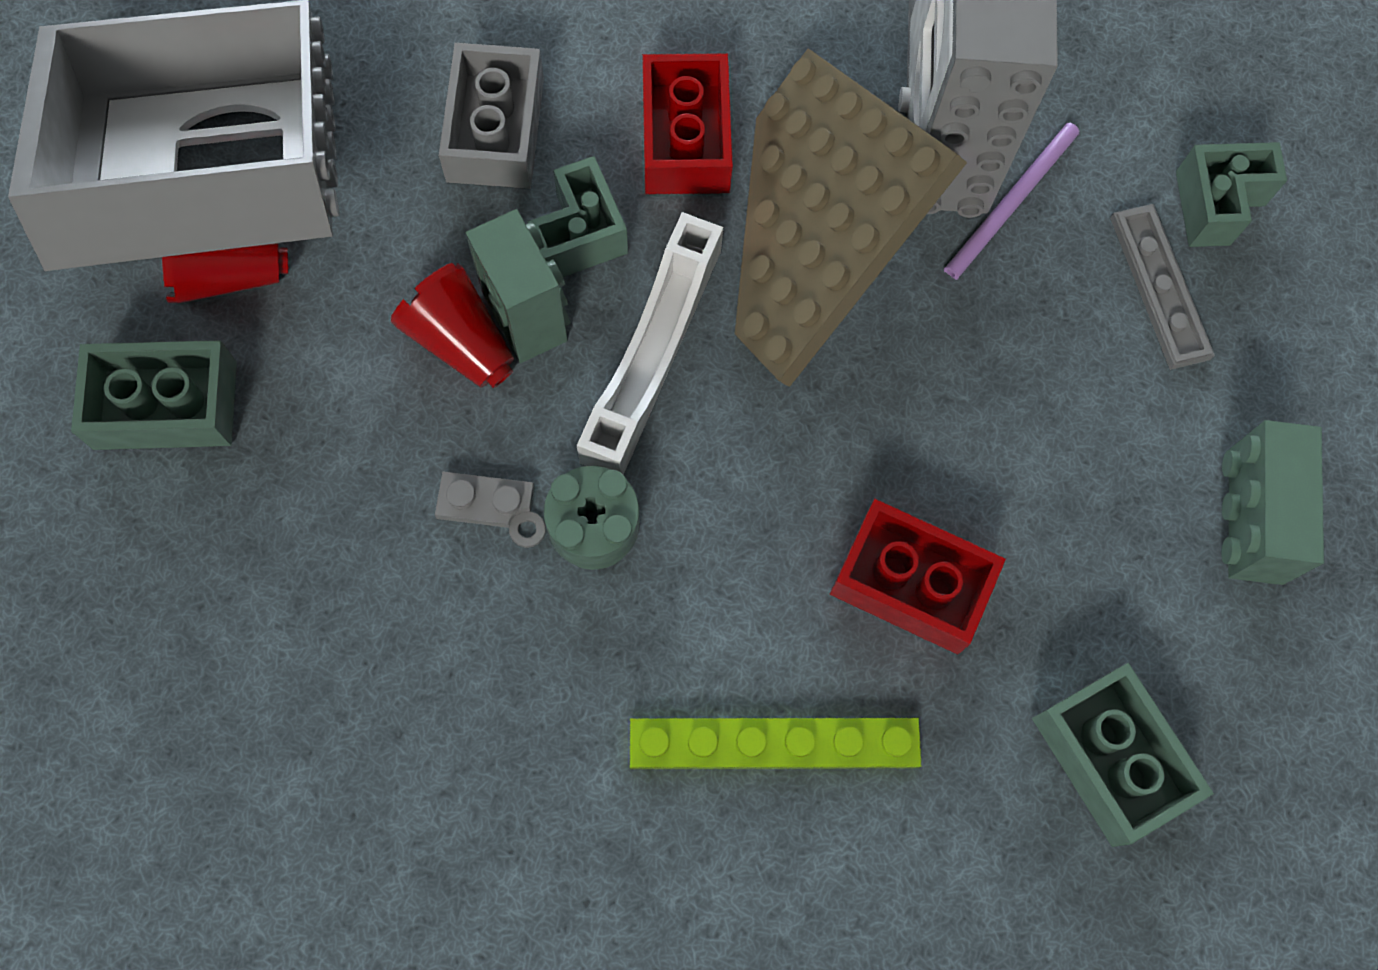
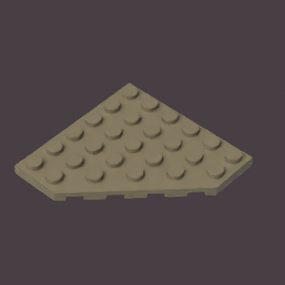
(827, 208)

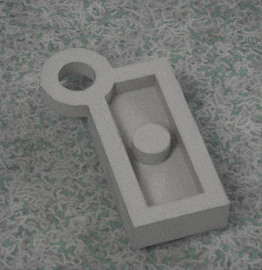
(489, 503)

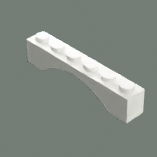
(632, 392)

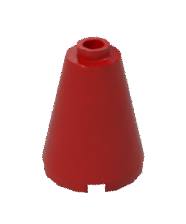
(223, 271)
(456, 326)

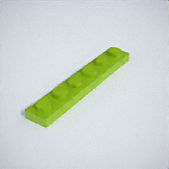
(774, 743)

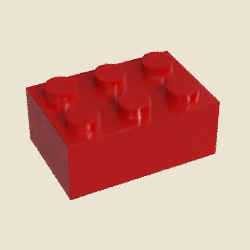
(687, 124)
(918, 577)

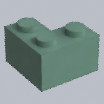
(1222, 183)
(589, 223)

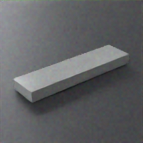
(1162, 286)

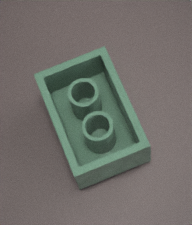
(520, 284)
(154, 395)
(1274, 503)
(1122, 757)

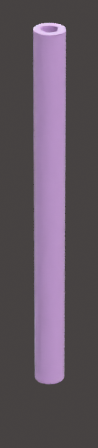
(1011, 201)

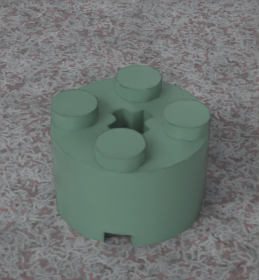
(567, 511)

